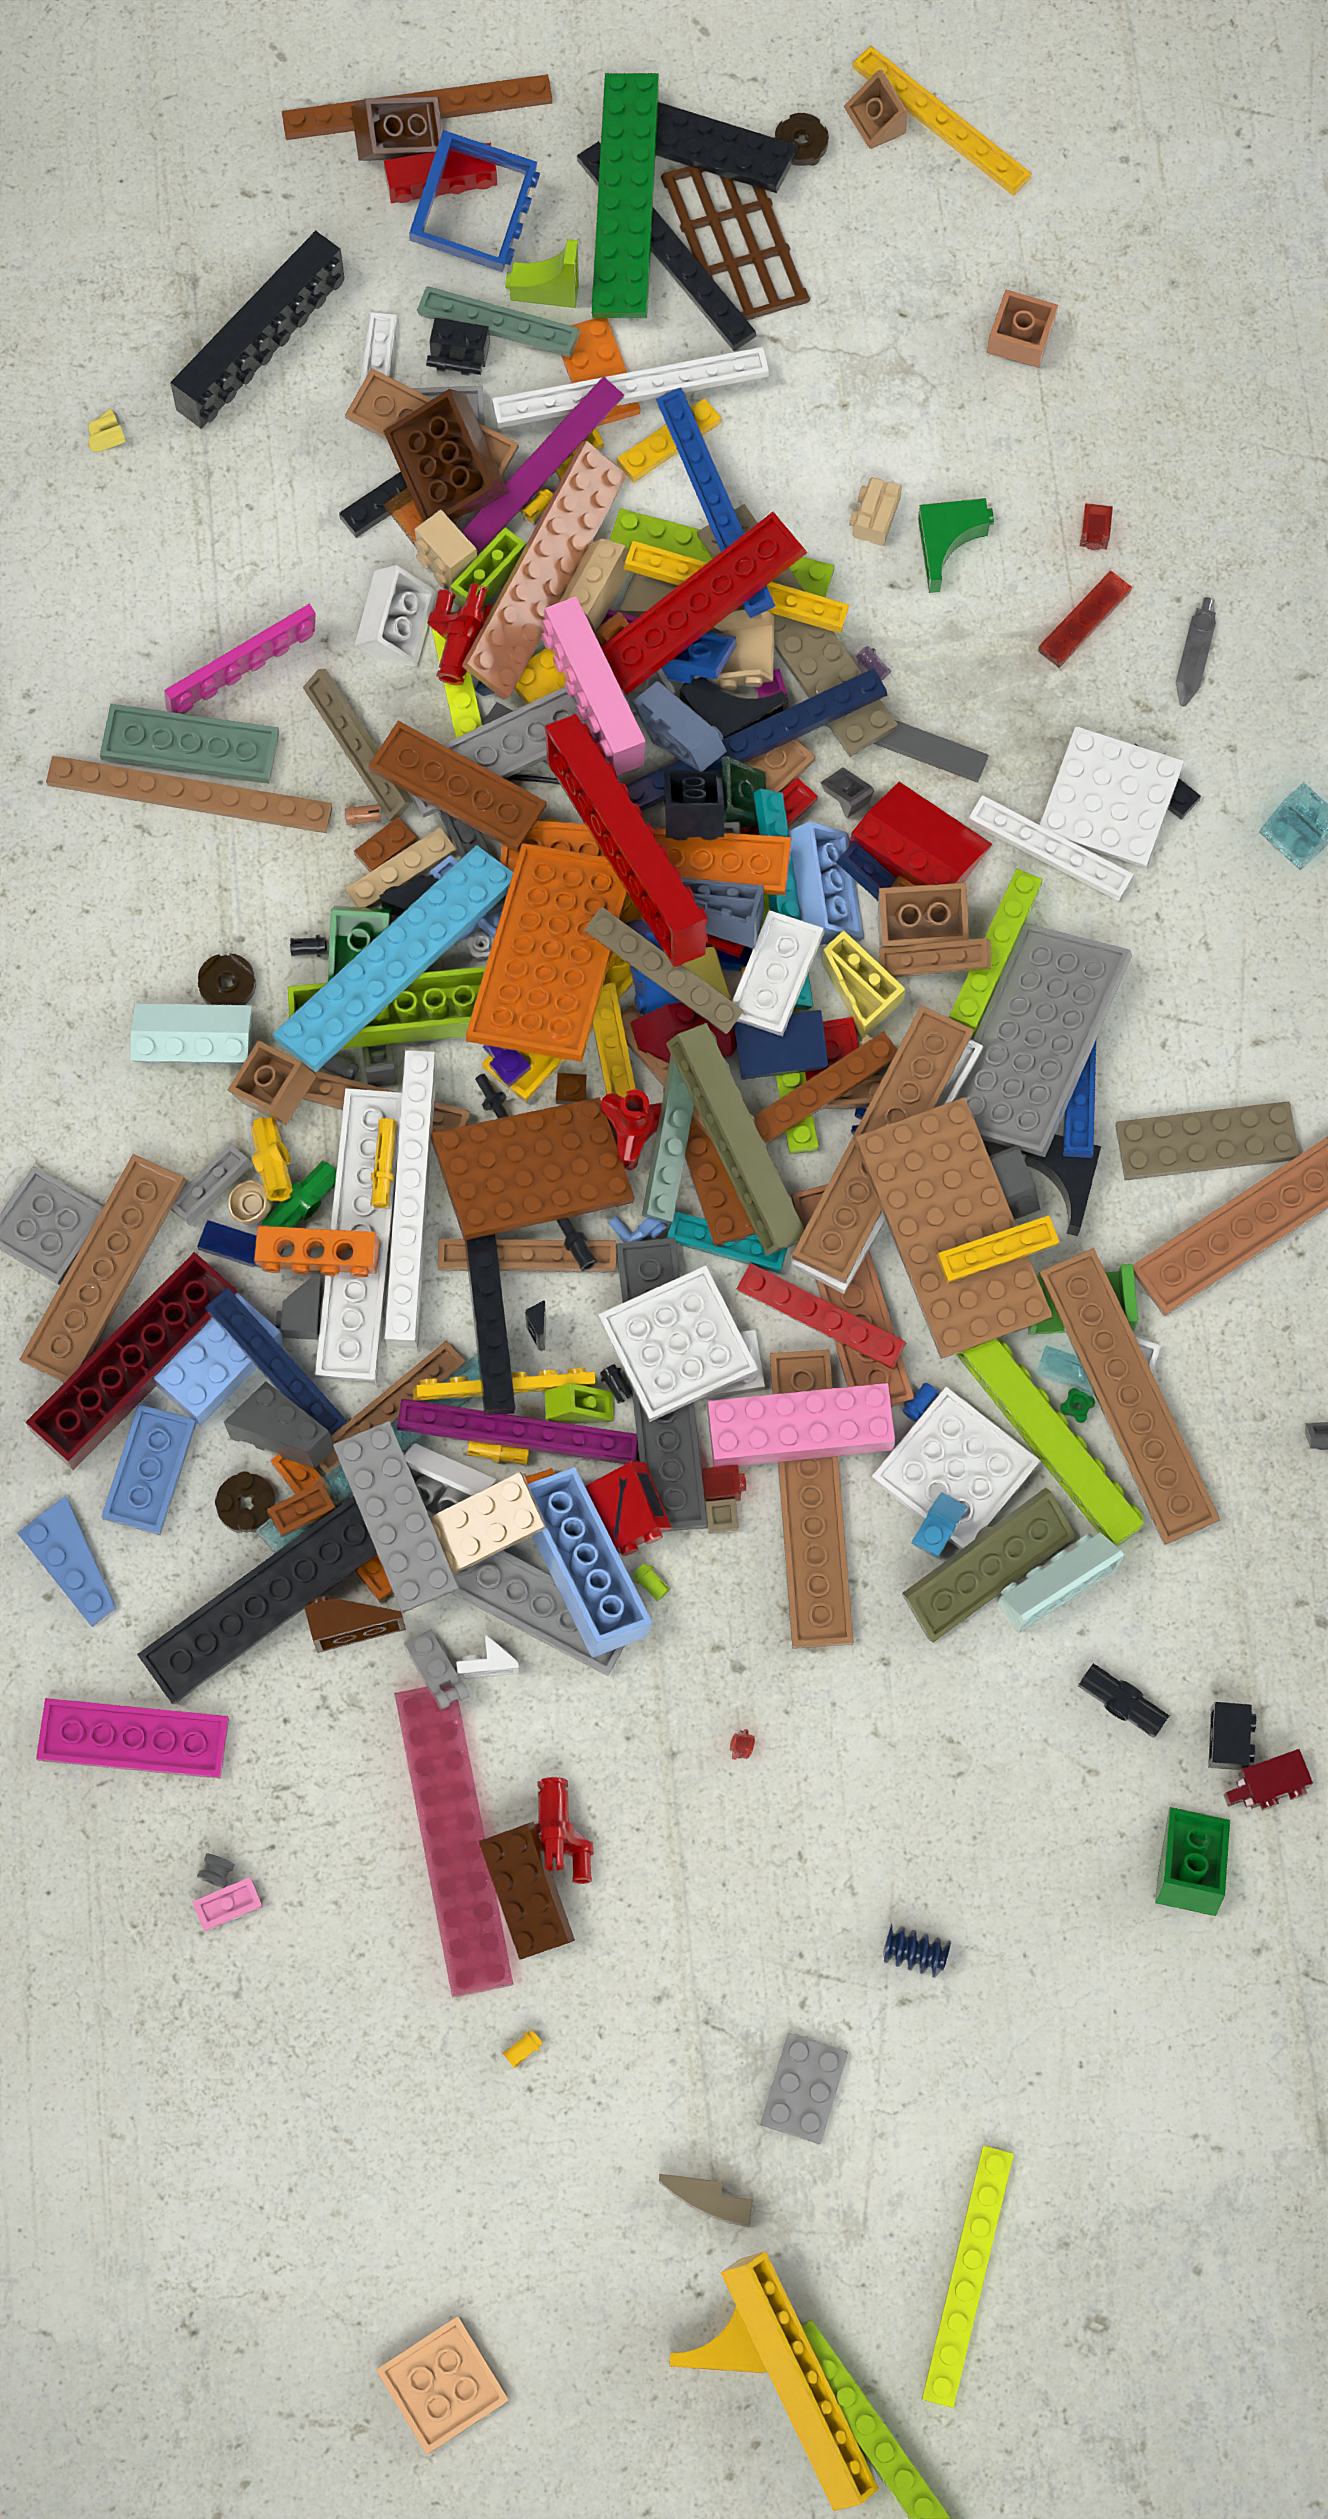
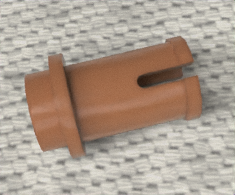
(362, 814)

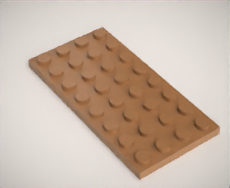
(941, 1195)

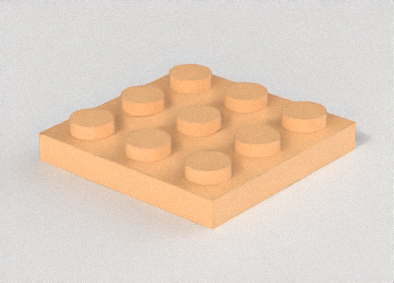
(442, 2385)

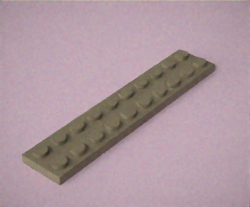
(817, 660)

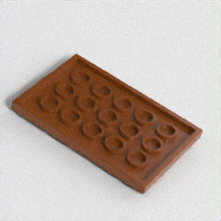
(531, 1168)

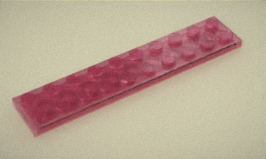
(450, 1837)

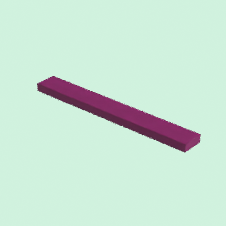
(543, 463)
(517, 1432)

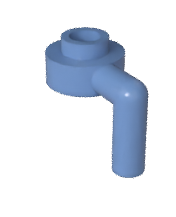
(645, 1229)

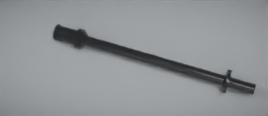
(574, 1240)

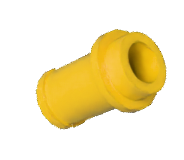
(537, 505)
(523, 2048)

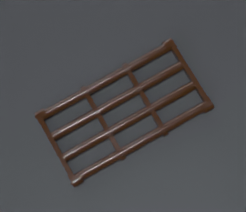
(730, 263)

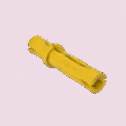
(382, 1175)

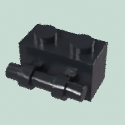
(458, 346)

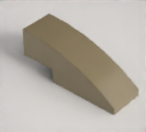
(707, 2198)

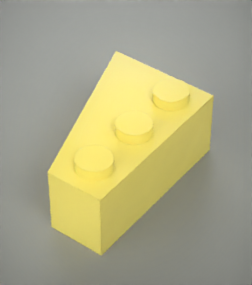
(861, 983)

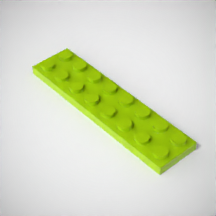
(683, 540)

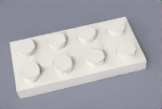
(776, 972)

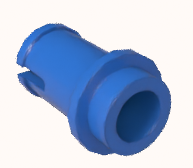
(922, 1399)

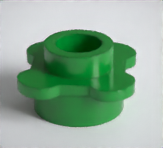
(1075, 1396)

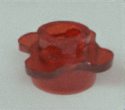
(742, 1744)

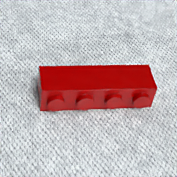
(409, 174)

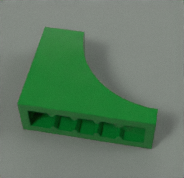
(946, 528)

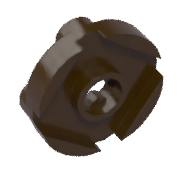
(815, 135)
(226, 966)
(239, 1486)

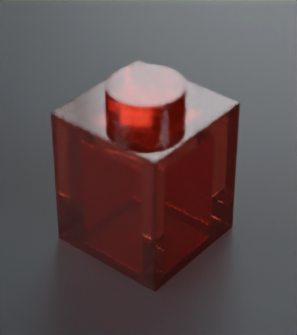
(1096, 526)
(723, 1483)

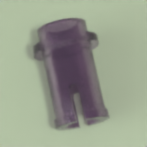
(870, 660)

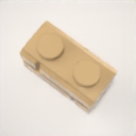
(876, 512)

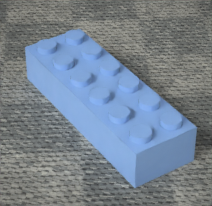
(587, 1565)

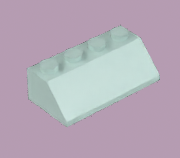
(191, 1033)
(1060, 1581)

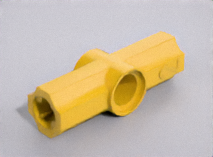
(271, 1159)

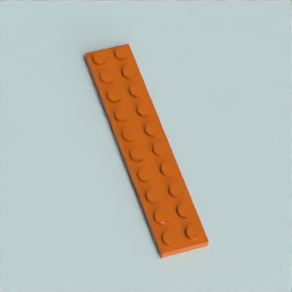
(724, 859)

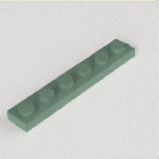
(501, 321)
(669, 1148)

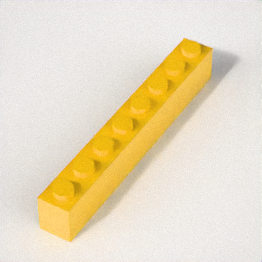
(799, 2381)

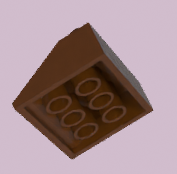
(445, 458)

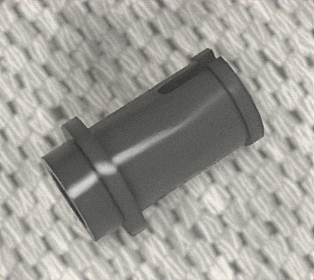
(343, 1067)

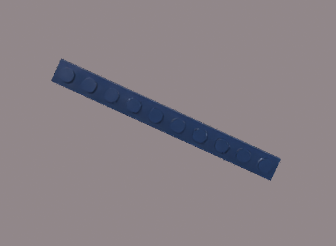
(774, 731)

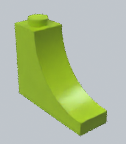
(547, 281)

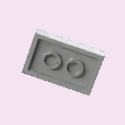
(804, 2088)

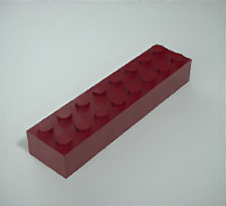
(125, 1364)

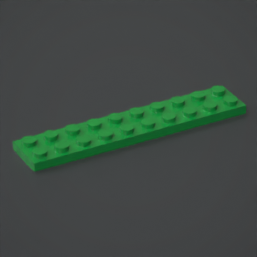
(625, 195)

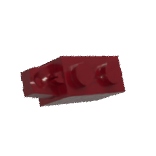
(1270, 1781)

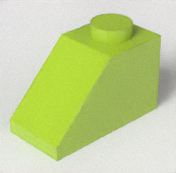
(578, 1404)

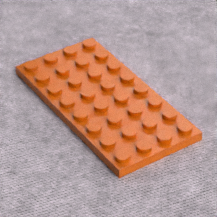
(542, 964)

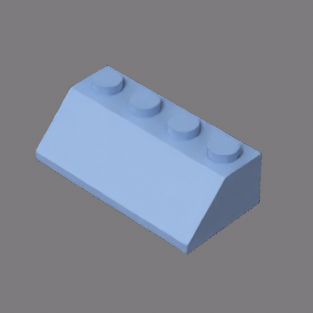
(823, 888)

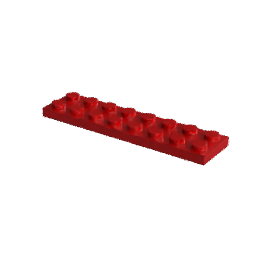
(701, 601)

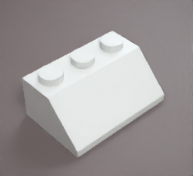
(395, 616)
(443, 1480)

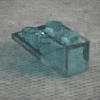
(1299, 826)

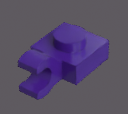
(507, 1064)

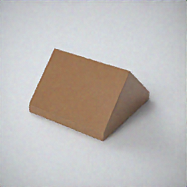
(877, 111)

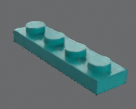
(694, 1234)

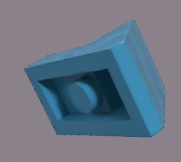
(939, 1525)

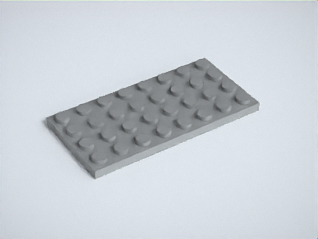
(1040, 1034)

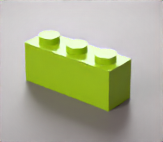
(490, 567)

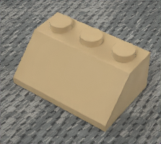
(598, 579)

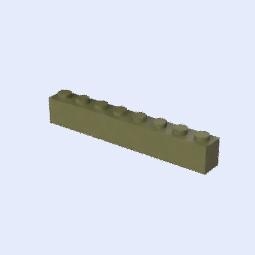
(736, 1139)

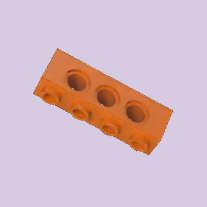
(273, 1240)

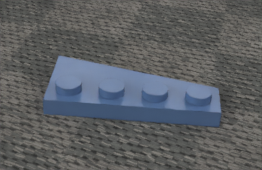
(65, 1555)

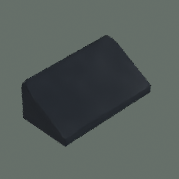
(536, 1324)

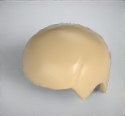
(249, 1203)

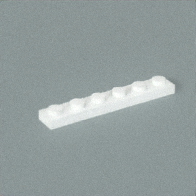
(1050, 848)

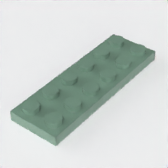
(189, 743)

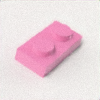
(227, 1904)

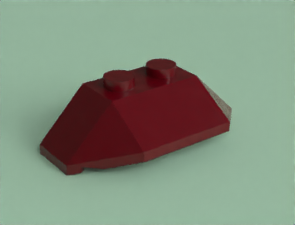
(661, 1025)

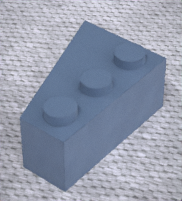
(678, 728)
(731, 909)

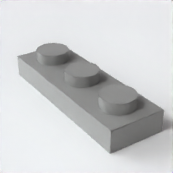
(210, 1184)

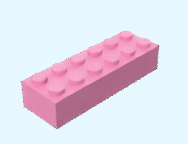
(593, 685)
(801, 1425)

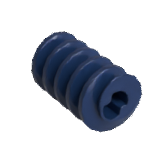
(916, 1951)

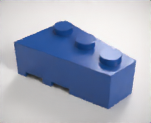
(648, 994)

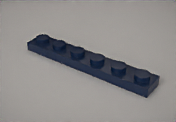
(272, 1359)

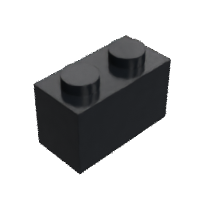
(1231, 1736)

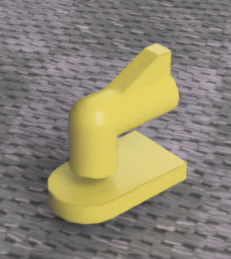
(103, 437)

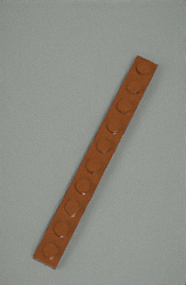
(452, 103)

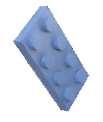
(149, 1469)

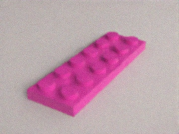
(245, 657)
(132, 1738)

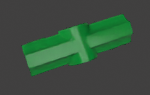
(304, 1198)

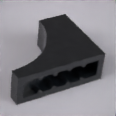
(727, 711)
(1070, 1175)

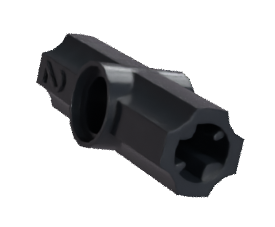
(1123, 1700)

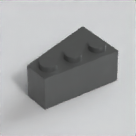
(279, 1426)

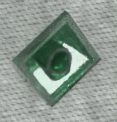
(739, 786)

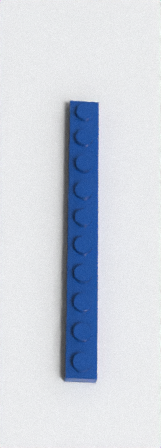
(707, 483)

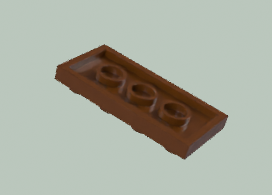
(526, 1891)

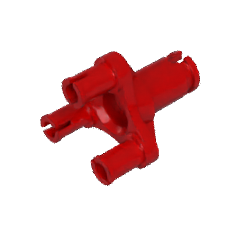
(458, 630)
(633, 1121)
(558, 1834)

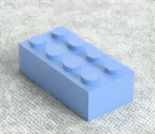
(209, 1369)

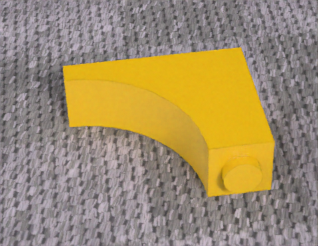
(727, 2352)

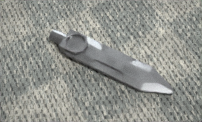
(1196, 651)

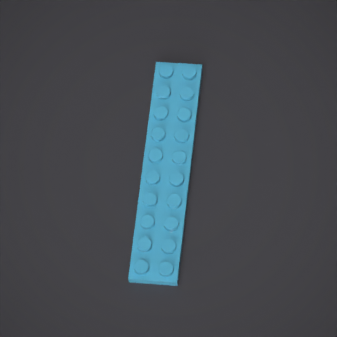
(395, 959)

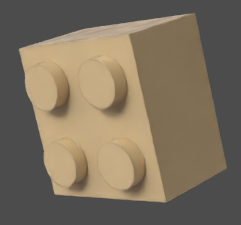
(443, 549)

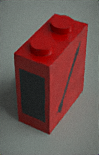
(629, 1507)

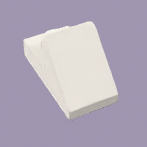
(496, 1664)

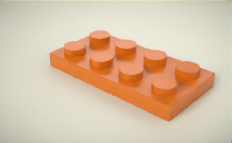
(596, 357)

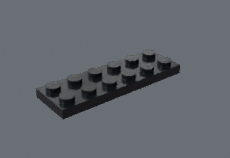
(723, 148)

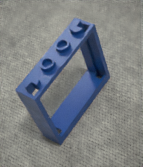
(451, 141)

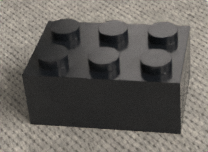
(693, 804)

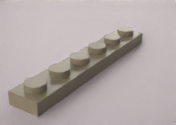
(354, 741)
(656, 966)

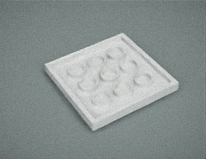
(1111, 796)
(677, 1343)
(956, 1454)

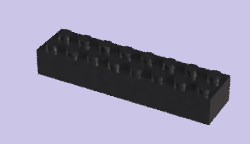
(258, 330)

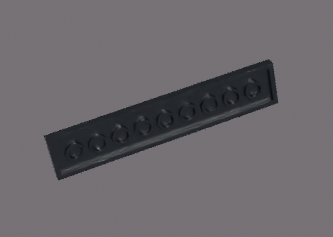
(260, 1602)

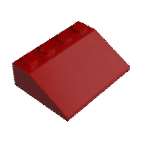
(919, 839)

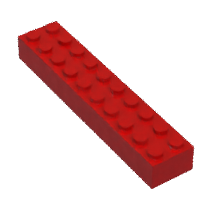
(626, 840)

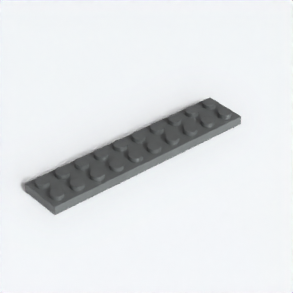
(669, 1442)

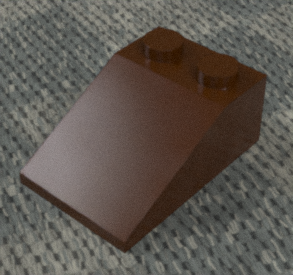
(396, 127)
(345, 1622)

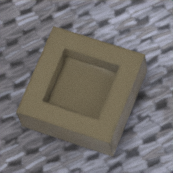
(721, 1516)

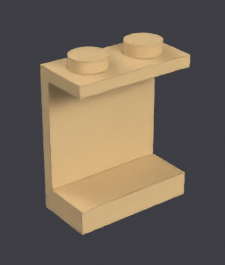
(754, 654)

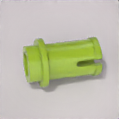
(651, 1581)

